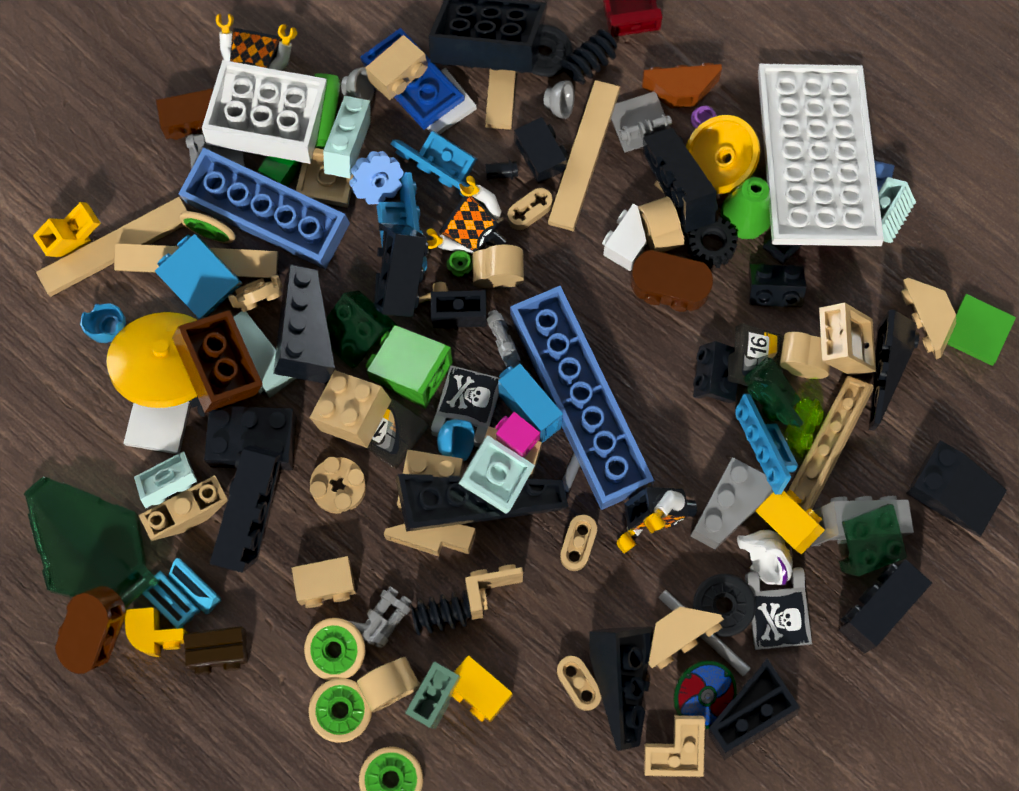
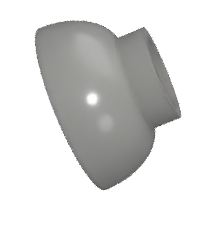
(357, 85)
(560, 99)

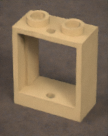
(847, 349)

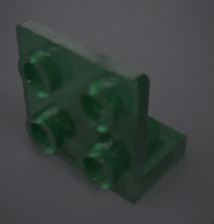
(355, 327)
(774, 393)
(872, 541)

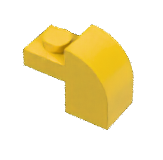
(69, 234)
(144, 632)

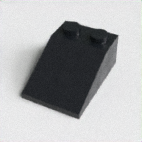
(957, 488)

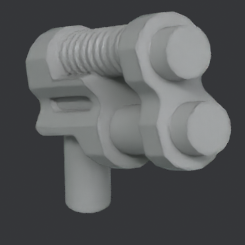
(504, 342)
(378, 629)

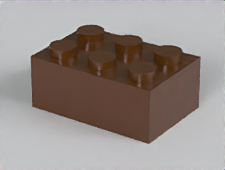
(217, 361)

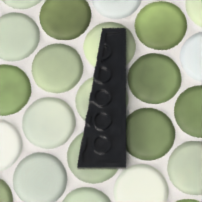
(443, 502)

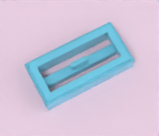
(186, 617)

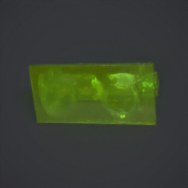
(811, 415)

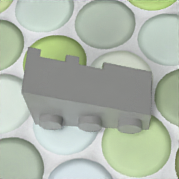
(732, 503)
(842, 509)

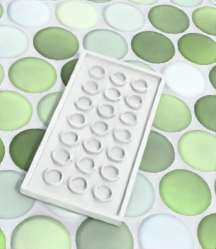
(819, 155)

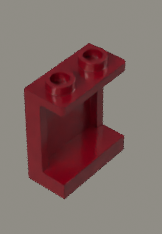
(632, 16)

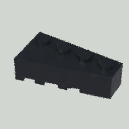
(303, 334)
(246, 509)

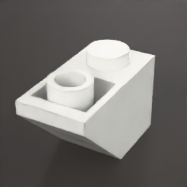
(627, 240)

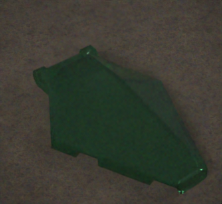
(86, 542)

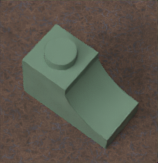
(433, 696)

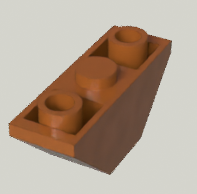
(682, 84)

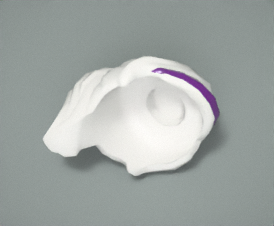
(768, 556)

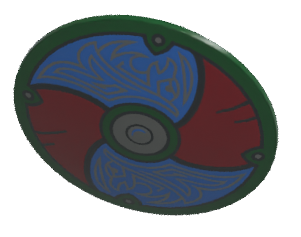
(704, 691)

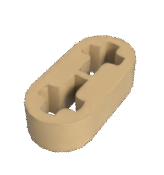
(526, 204)

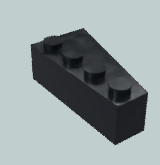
(681, 179)

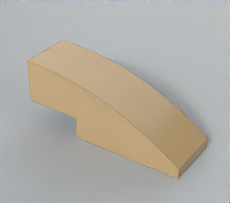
(431, 540)

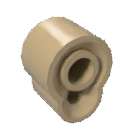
(661, 225)
(498, 267)
(803, 356)
(388, 684)

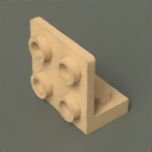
(482, 580)

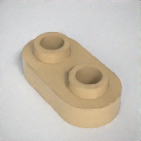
(578, 543)
(579, 683)

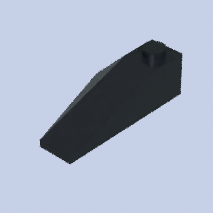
(893, 349)
(620, 669)

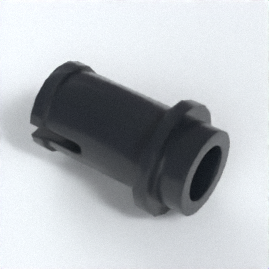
(501, 170)

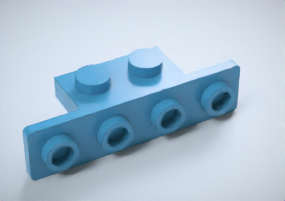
(441, 158)
(402, 212)
(767, 444)

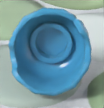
(103, 322)
(456, 439)

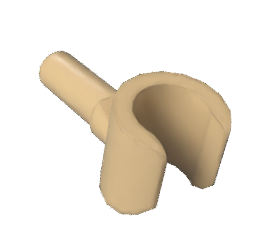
(437, 287)

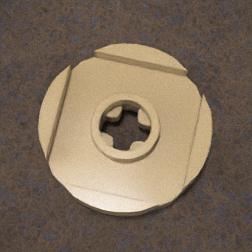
(254, 292)
(336, 469)

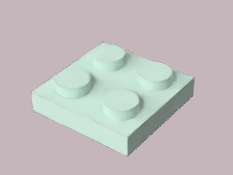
(496, 474)
(165, 479)

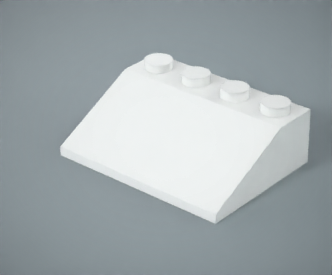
(265, 111)

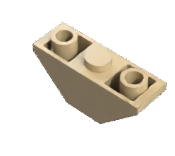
(932, 314)
(184, 510)
(679, 632)

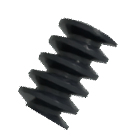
(589, 56)
(441, 613)

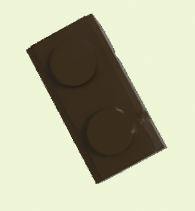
(216, 649)

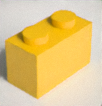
(790, 520)
(480, 690)

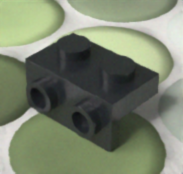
(777, 285)
(712, 373)

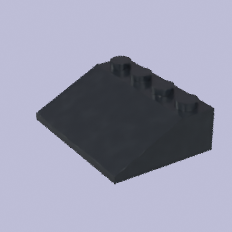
(488, 34)

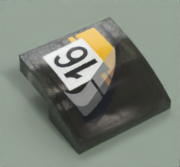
(751, 348)
(396, 434)

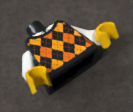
(255, 47)
(471, 223)
(653, 510)

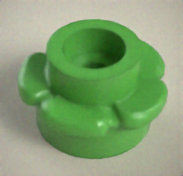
(460, 256)

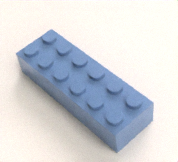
(264, 208)

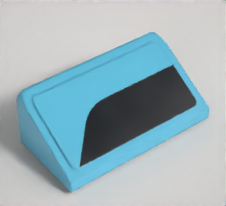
(193, 586)

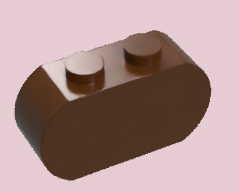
(671, 281)
(90, 629)

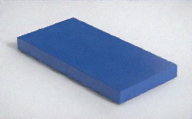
(425, 97)

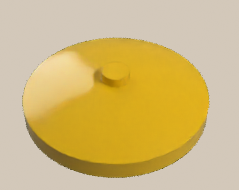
(147, 364)

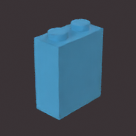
(197, 276)
(529, 401)

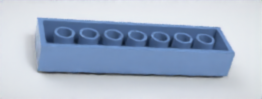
(583, 396)

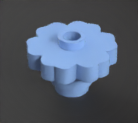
(376, 177)

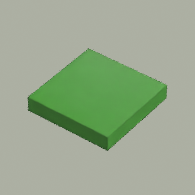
(980, 329)

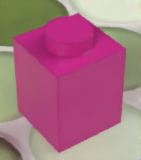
(517, 434)

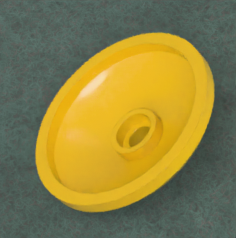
(722, 138)

